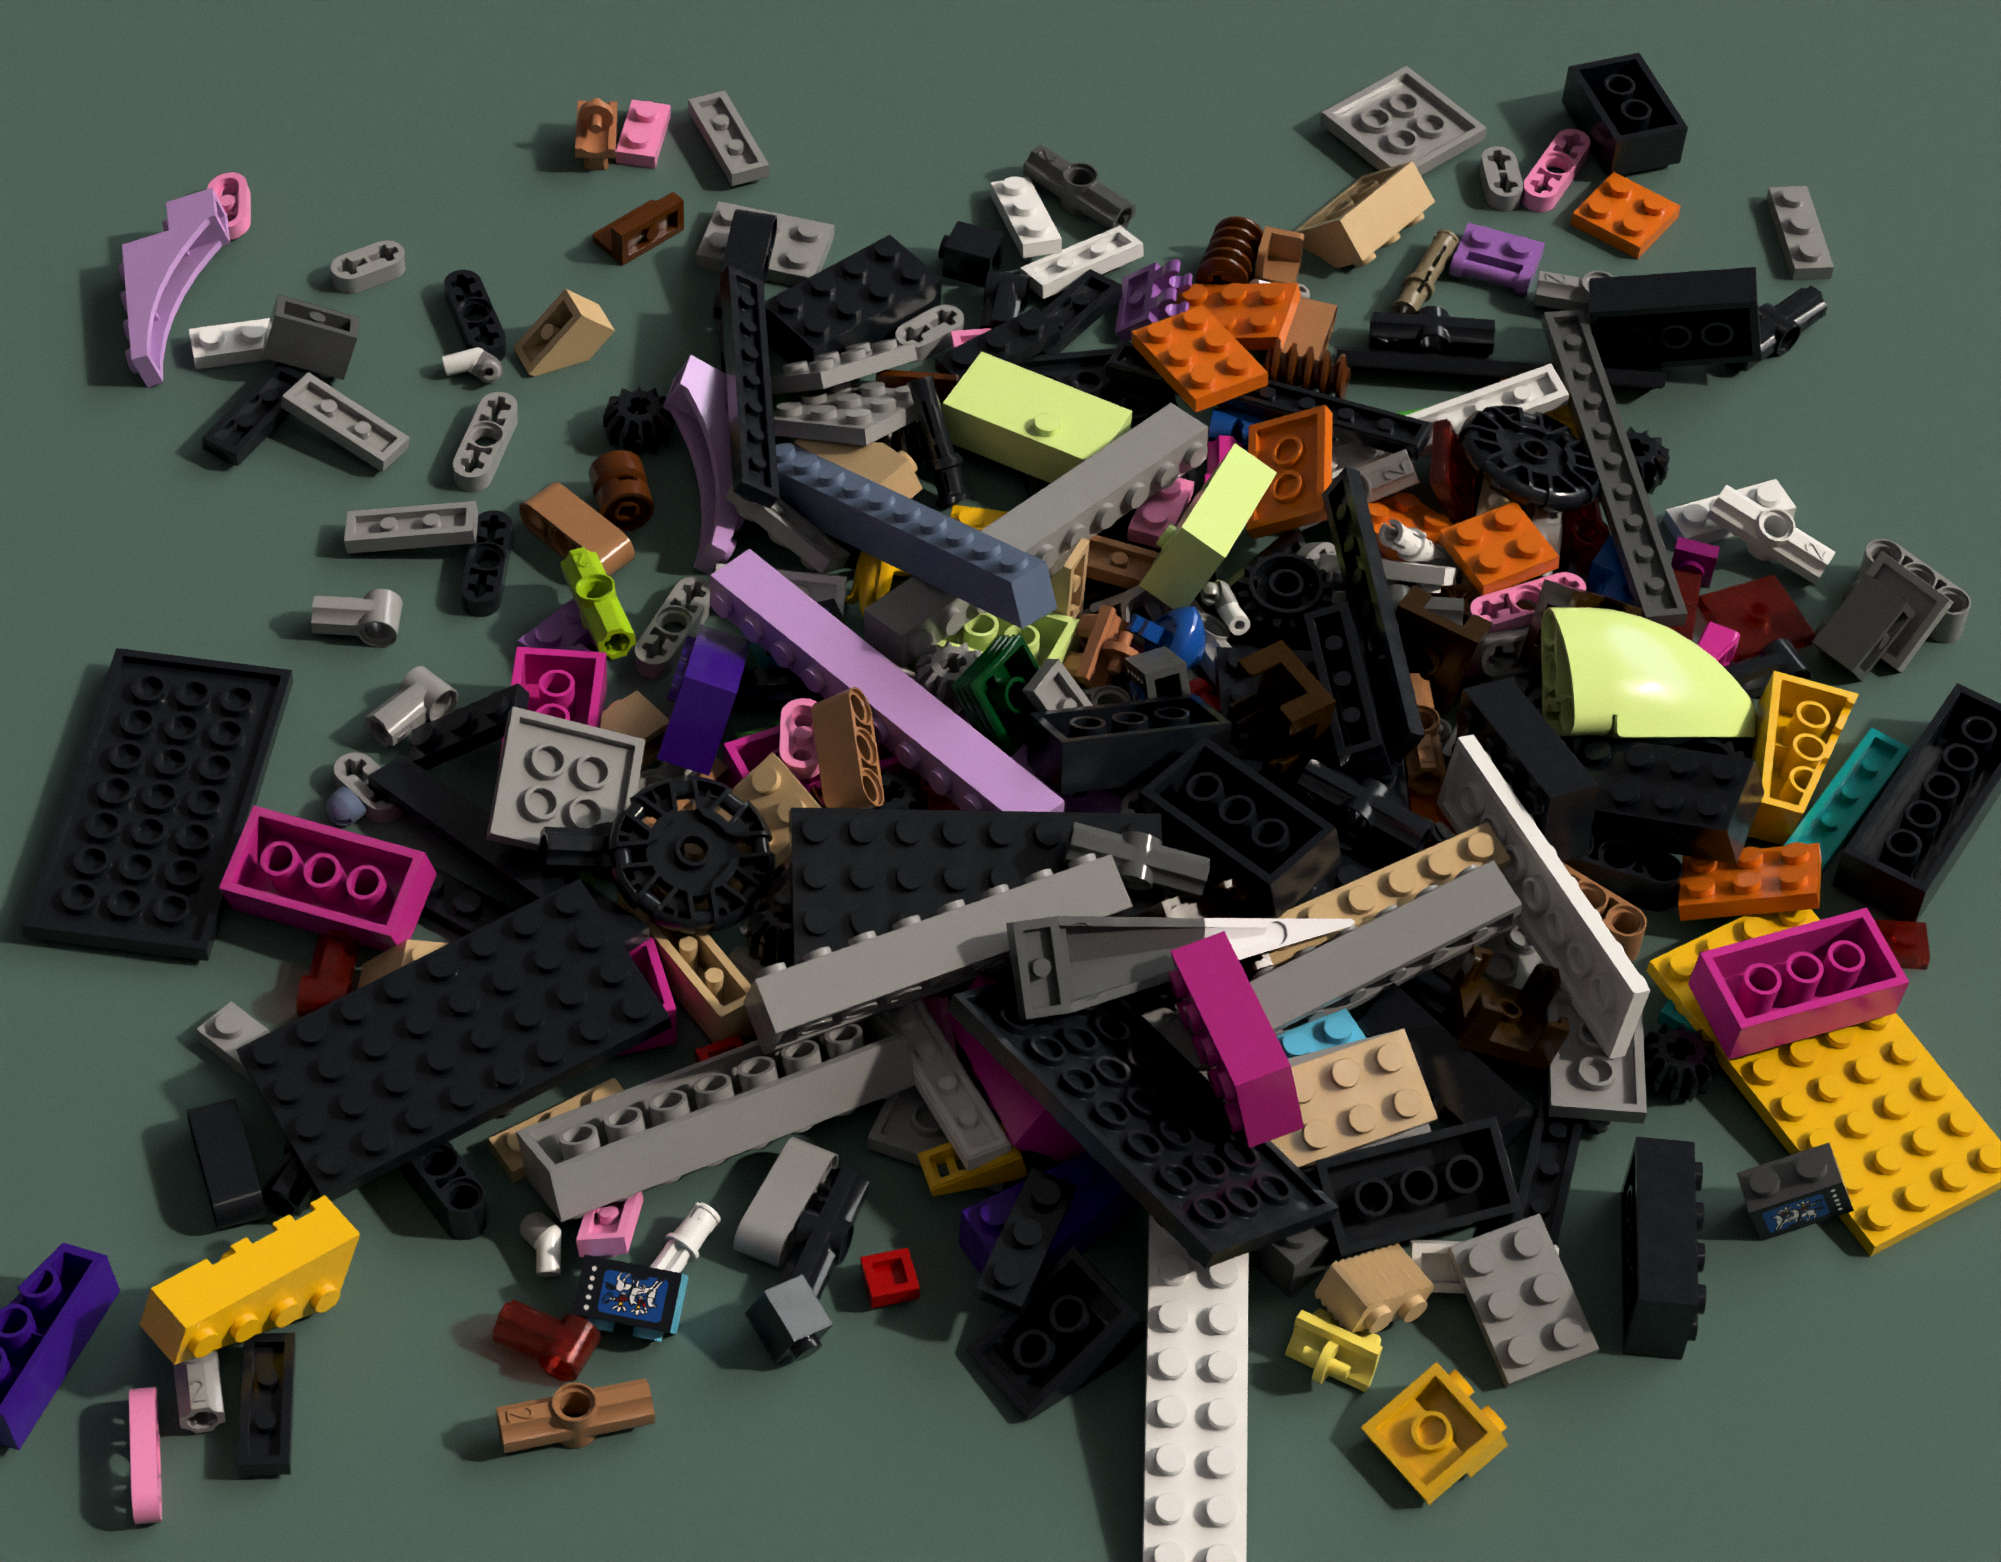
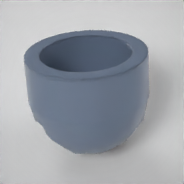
(344, 807)

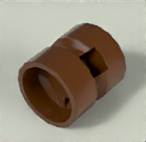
(621, 489)

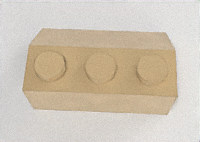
(1367, 216)

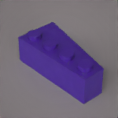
(703, 698)

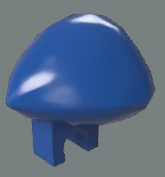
(1177, 630)

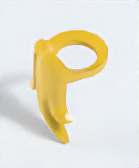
(871, 581)

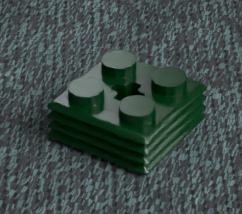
(994, 695)

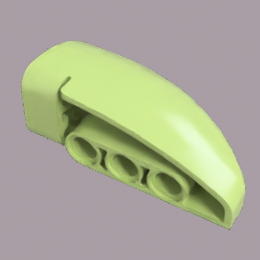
(1634, 680)

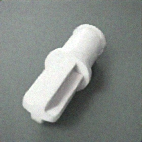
(687, 1239)

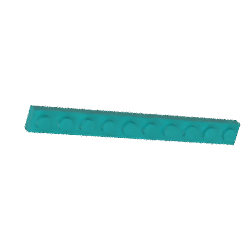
(1836, 813)

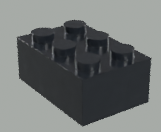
(1624, 114)

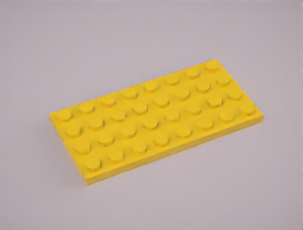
(1868, 1089)

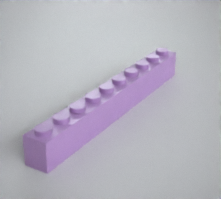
(905, 715)

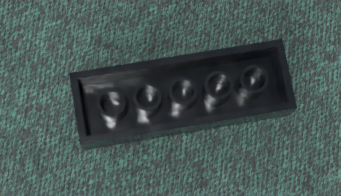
(1928, 809)

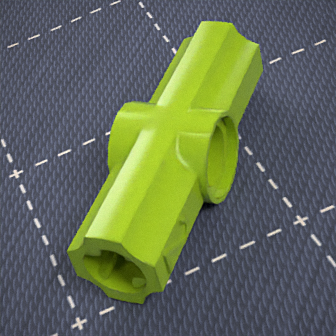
(598, 603)

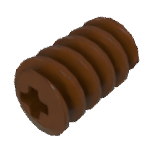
(1230, 252)
(1307, 371)

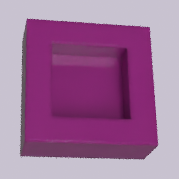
(1695, 558)

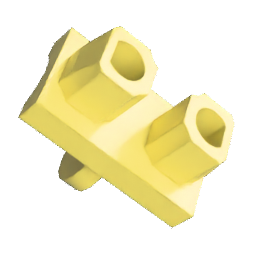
(1333, 1350)

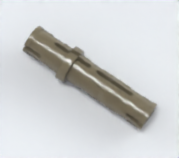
(1426, 273)

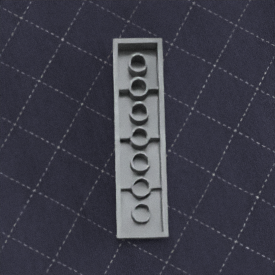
(921, 955)
(709, 1114)

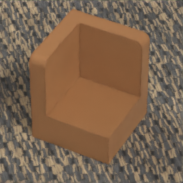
(1279, 256)

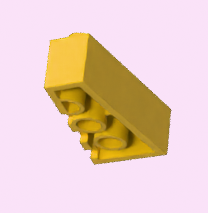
(1792, 745)
(253, 1285)

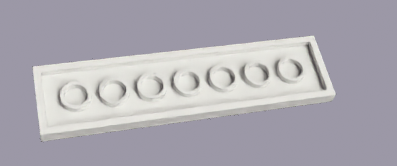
(1554, 909)
(1194, 1406)

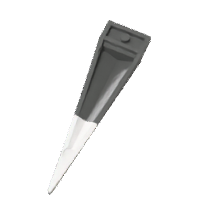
(1088, 960)

